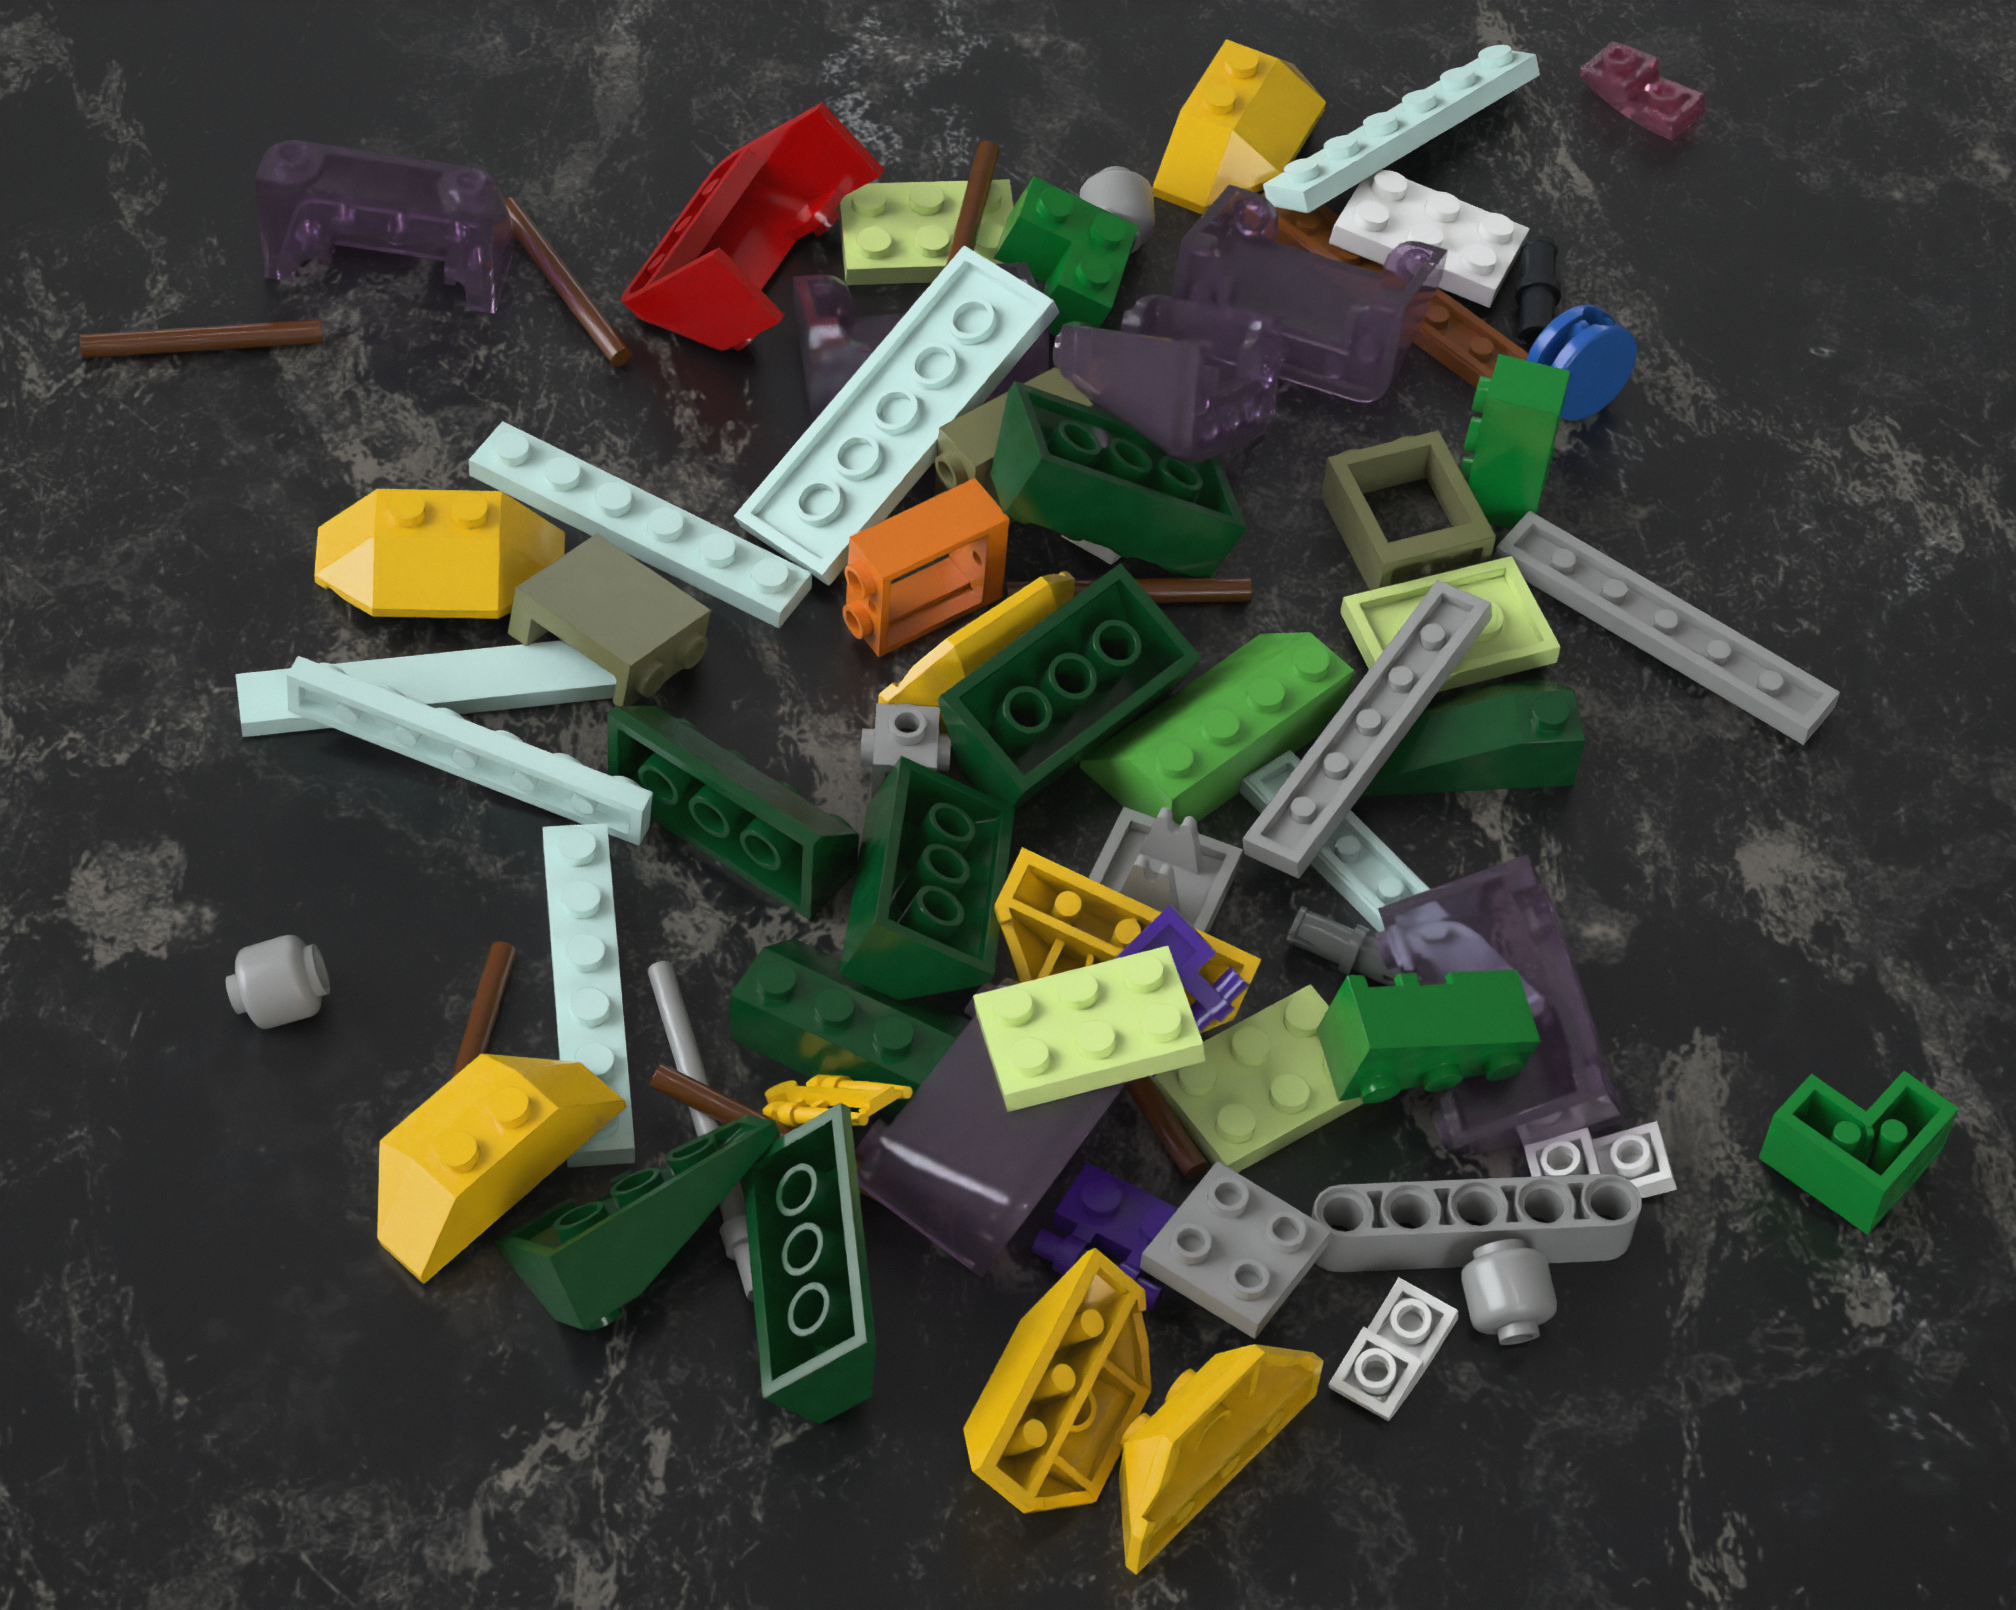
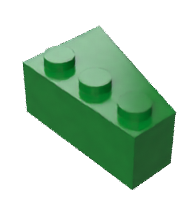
(1513, 437)
(1426, 1033)

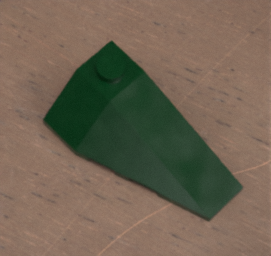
(1488, 741)
(609, 1250)

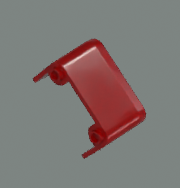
(741, 226)

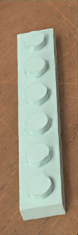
(1402, 129)
(641, 524)
(468, 750)
(588, 975)

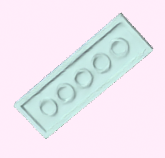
(888, 416)

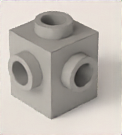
(904, 732)

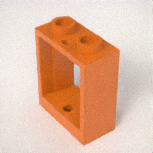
(955, 522)

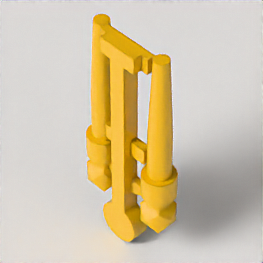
(790, 1102)

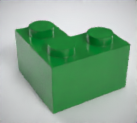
(1070, 248)
(1856, 1157)

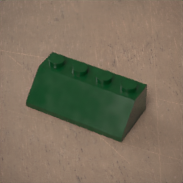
(1111, 485)
(1064, 688)
(733, 809)
(927, 886)
(824, 1024)
(811, 1270)

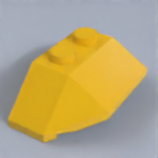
(1237, 127)
(434, 552)
(979, 642)
(1068, 922)
(481, 1151)
(1064, 1391)
(1205, 1438)

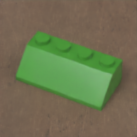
(1223, 727)

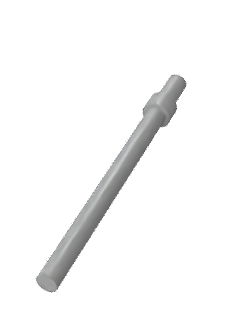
(690, 1063)

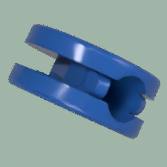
(1596, 353)

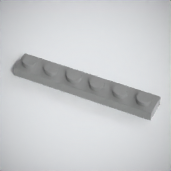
(1668, 628)
(1367, 729)

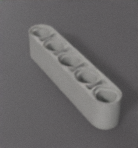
(1498, 1204)

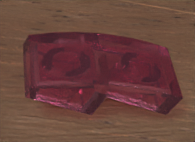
(1633, 87)

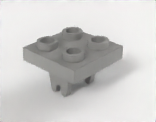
(1168, 865)
(1235, 1249)

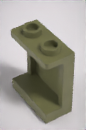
(614, 616)

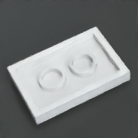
(1397, 210)

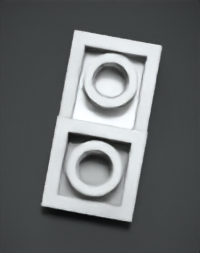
(1632, 1153)
(1394, 1349)

